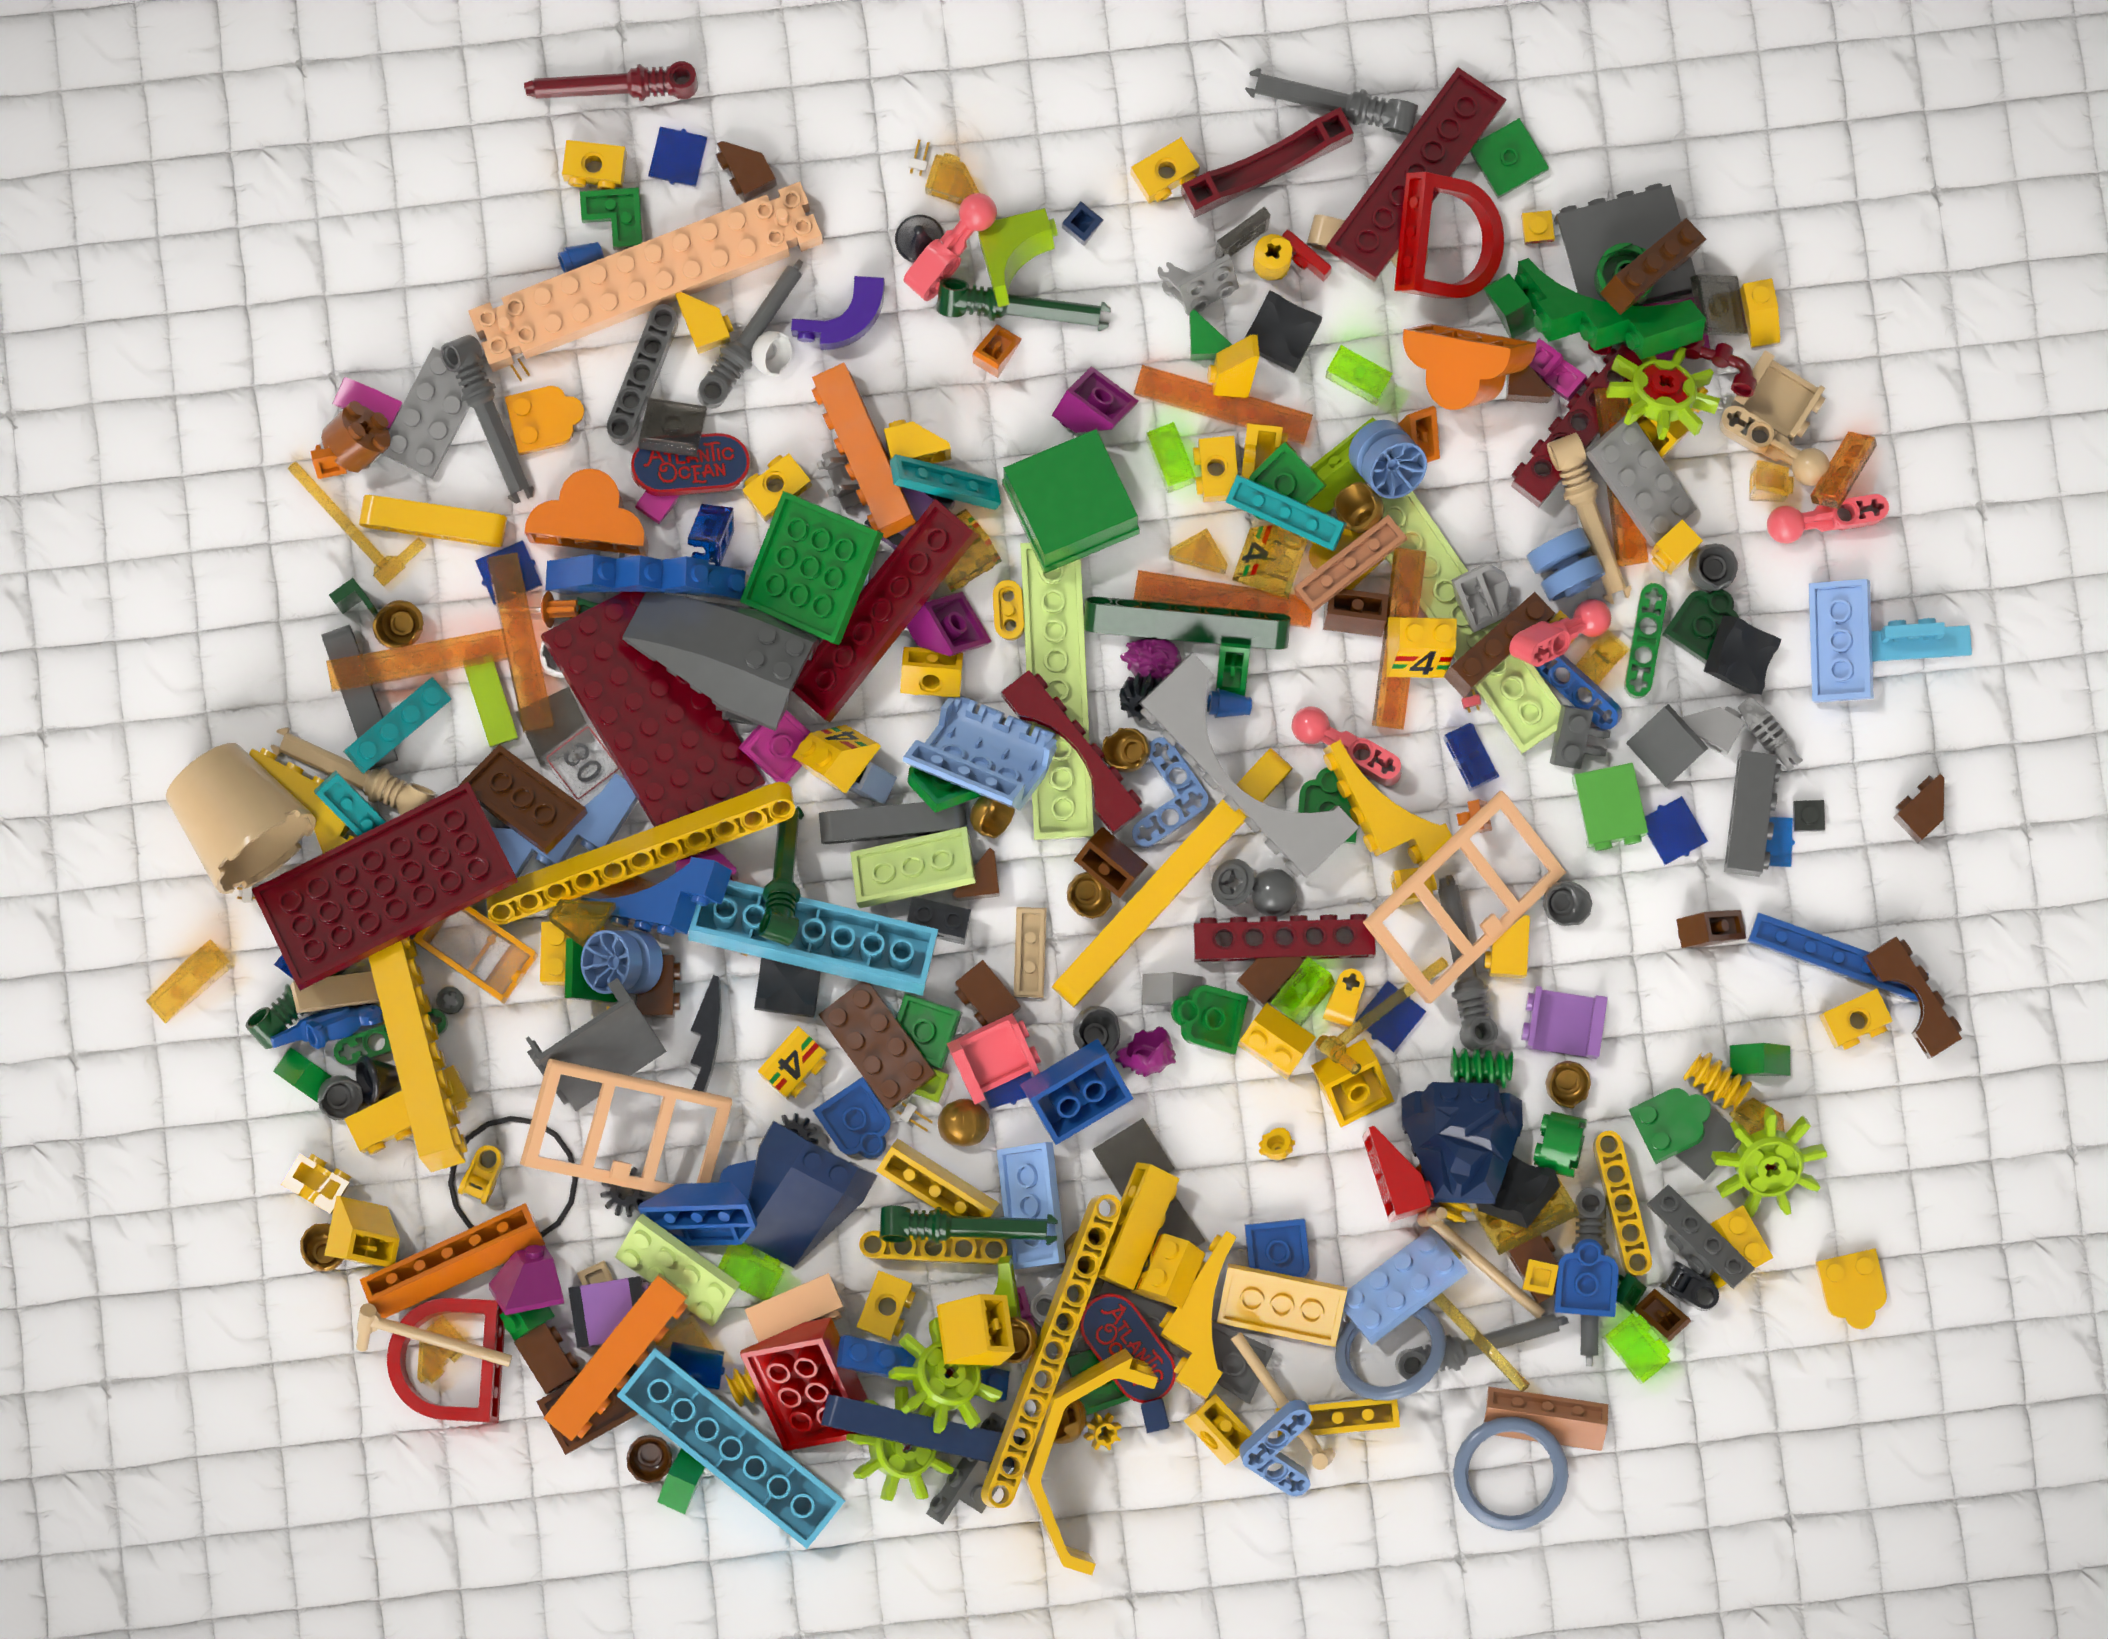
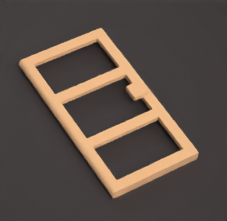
(1491, 926)
(620, 1171)

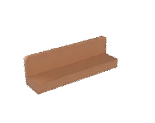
(1350, 563)
(1569, 1420)

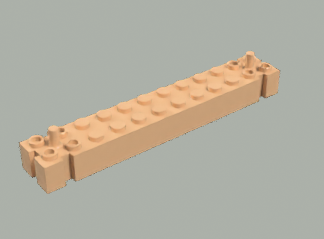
(646, 276)

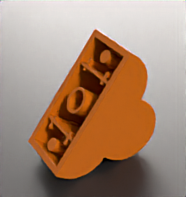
(1465, 365)
(588, 517)

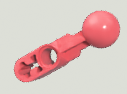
(942, 255)
(1788, 523)
(1548, 641)
(1312, 726)

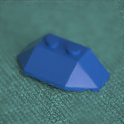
(702, 1213)

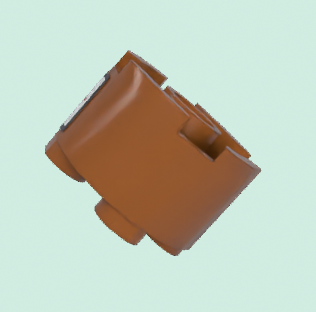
(357, 437)

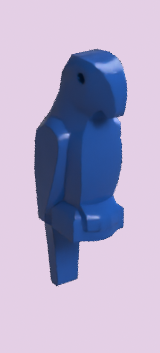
(329, 1025)

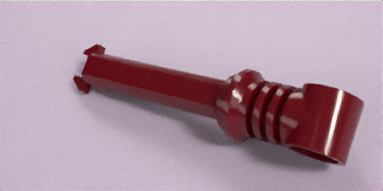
(637, 82)

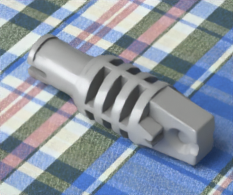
(1768, 732)

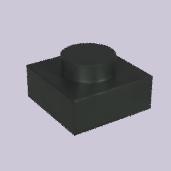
(1808, 816)

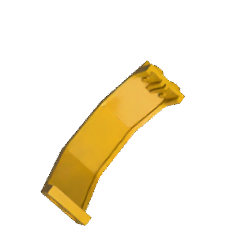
(1117, 1366)

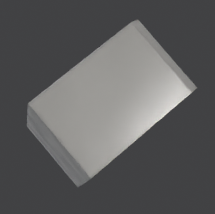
(1167, 987)

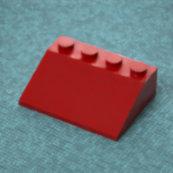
(1397, 1179)
(793, 1381)

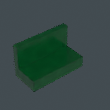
(349, 595)

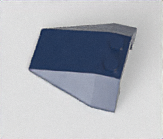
(800, 1194)

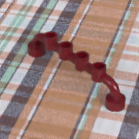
(1743, 383)

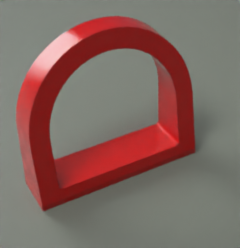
(1415, 234)
(490, 1372)

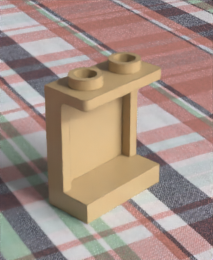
(1781, 397)

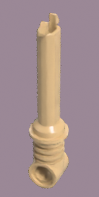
(1568, 456)
(376, 783)

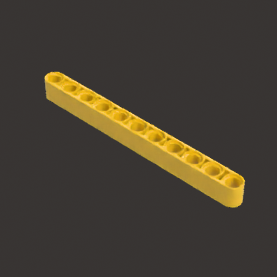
(656, 848)
(1167, 882)
(1040, 1361)

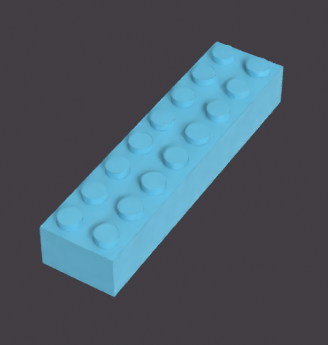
(827, 939)
(731, 1448)

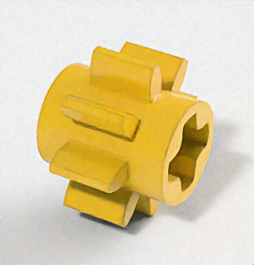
(1110, 1431)

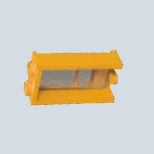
(479, 951)

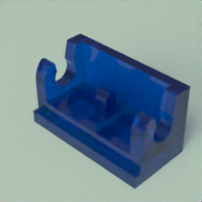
(712, 532)
(1470, 757)

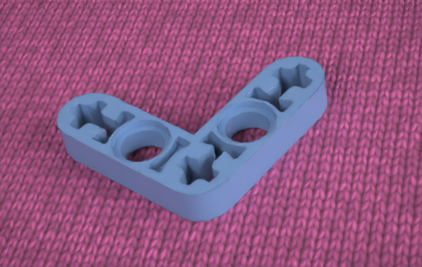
(1180, 791)
(1260, 1456)

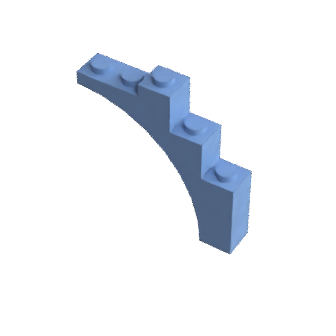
(598, 828)

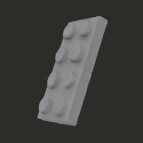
(428, 418)
(1640, 480)

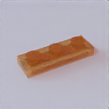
(1843, 470)

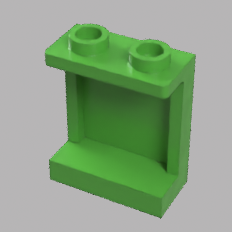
(1610, 806)

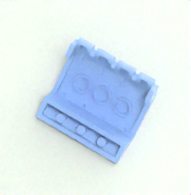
(985, 754)

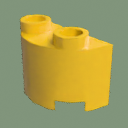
(1259, 445)
(316, 1183)

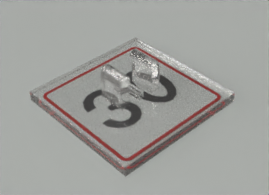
(581, 762)

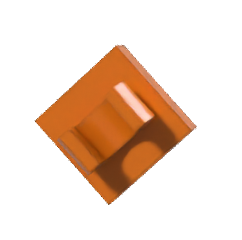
(325, 463)
(1474, 806)

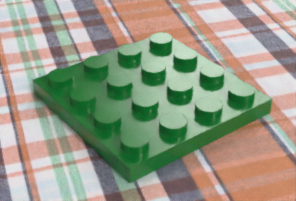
(811, 567)

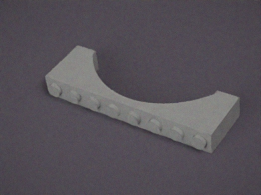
(1180, 710)

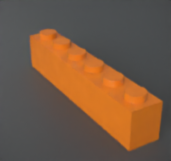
(863, 450)
(451, 1261)
(615, 1357)

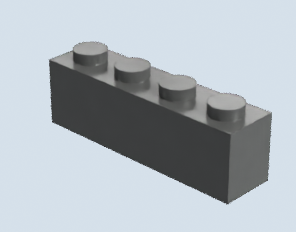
(1750, 813)

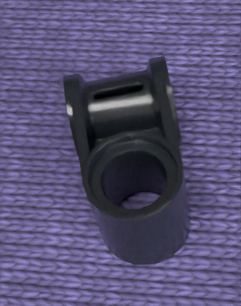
(1689, 1286)

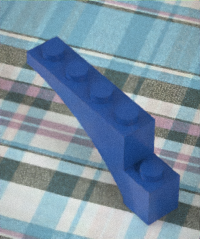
(672, 902)

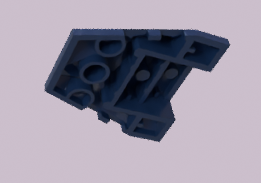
(1462, 1138)

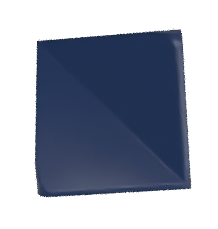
(1082, 223)
(1154, 1415)

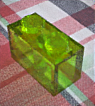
(1358, 375)
(1170, 457)
(1304, 991)
(756, 1275)
(1637, 1347)

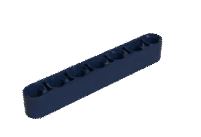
(912, 1429)

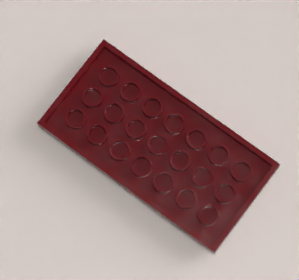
(652, 723)
(384, 886)

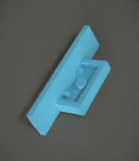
(1920, 641)

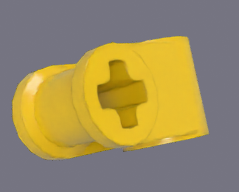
(1344, 1003)
(481, 1175)

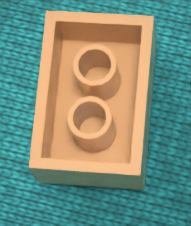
(801, 1304)

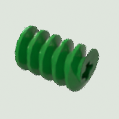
(1481, 1068)

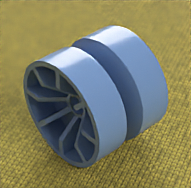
(1387, 459)
(1562, 556)
(624, 955)

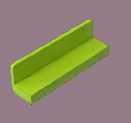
(1336, 472)

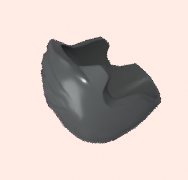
(1713, 567)
(1097, 1023)

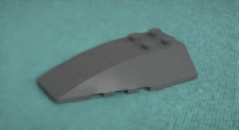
(724, 651)

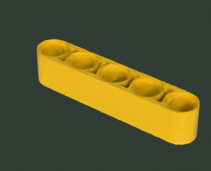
(433, 521)
(1622, 1188)
(947, 1254)

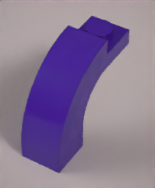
(852, 324)

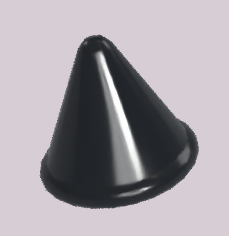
(915, 235)
(375, 1078)

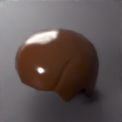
(649, 1458)

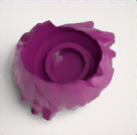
(1152, 657)
(1147, 1052)

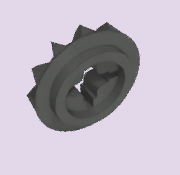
(1225, 875)

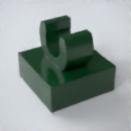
(1629, 1292)

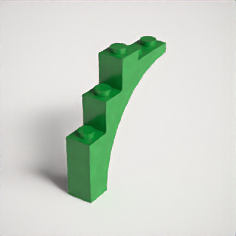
(1644, 328)

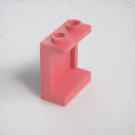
(993, 1055)

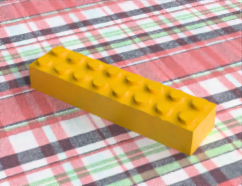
(418, 1056)

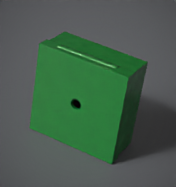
(1070, 501)

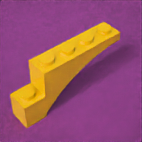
(1381, 819)
(329, 827)
(1192, 1325)

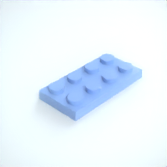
(1841, 640)
(1031, 1191)
(1402, 1285)

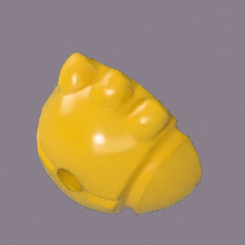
(1276, 1144)

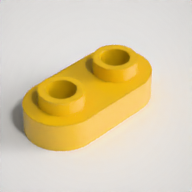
(1008, 610)

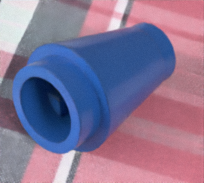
(579, 255)
(1228, 704)

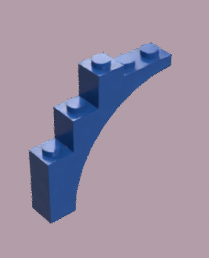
(644, 574)

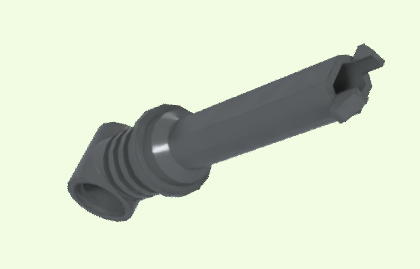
(1359, 107)
(737, 354)
(463, 357)
(1468, 989)
(1590, 1227)
(1459, 1350)

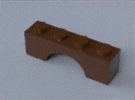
(1652, 265)
(1494, 646)
(1934, 1029)

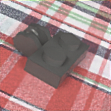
(1572, 737)

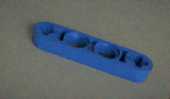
(1579, 680)

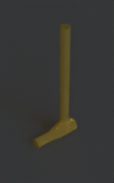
(386, 567)
(1335, 1047)
(1479, 1340)

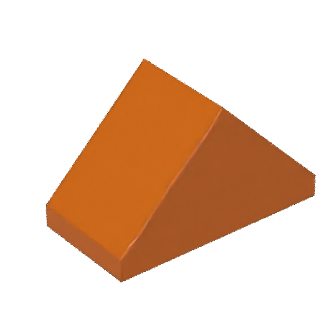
(996, 350)
(1423, 430)

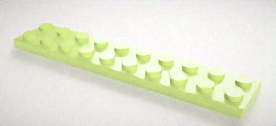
(1057, 653)
(1514, 688)

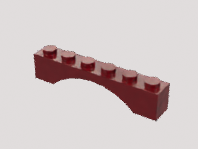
(1292, 152)
(1032, 703)

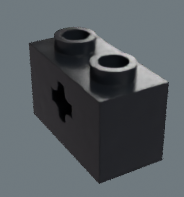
(948, 919)

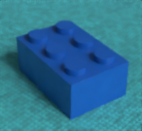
(1076, 1091)

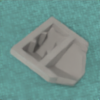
(1482, 595)

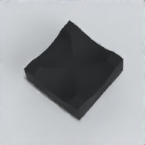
(1284, 331)
(1741, 655)
(787, 989)
(1522, 1193)

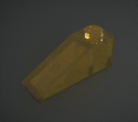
(190, 980)

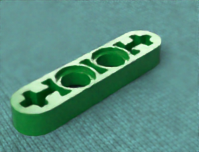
(1649, 641)
(352, 1041)

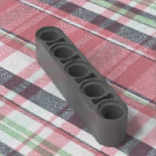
(642, 360)
(359, 701)
(888, 822)

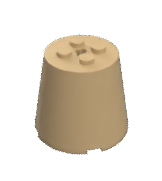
(237, 817)

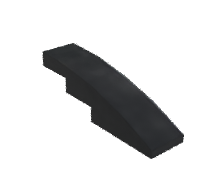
(707, 1026)

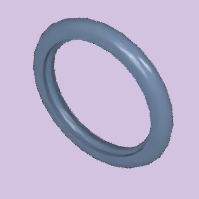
(1401, 1390)
(1519, 1425)

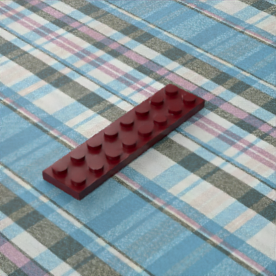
(1435, 146)
(885, 609)

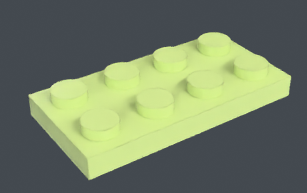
(912, 867)
(654, 1251)

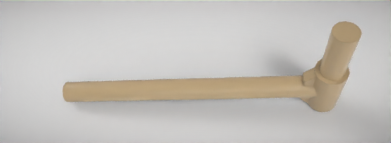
(1433, 1218)
(370, 1321)
(1321, 1457)

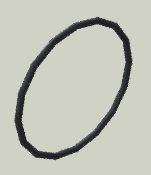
(526, 1121)

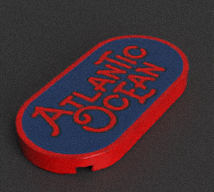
(717, 468)
(1116, 1324)

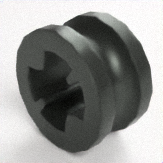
(441, 1002)

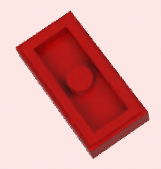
(1307, 258)

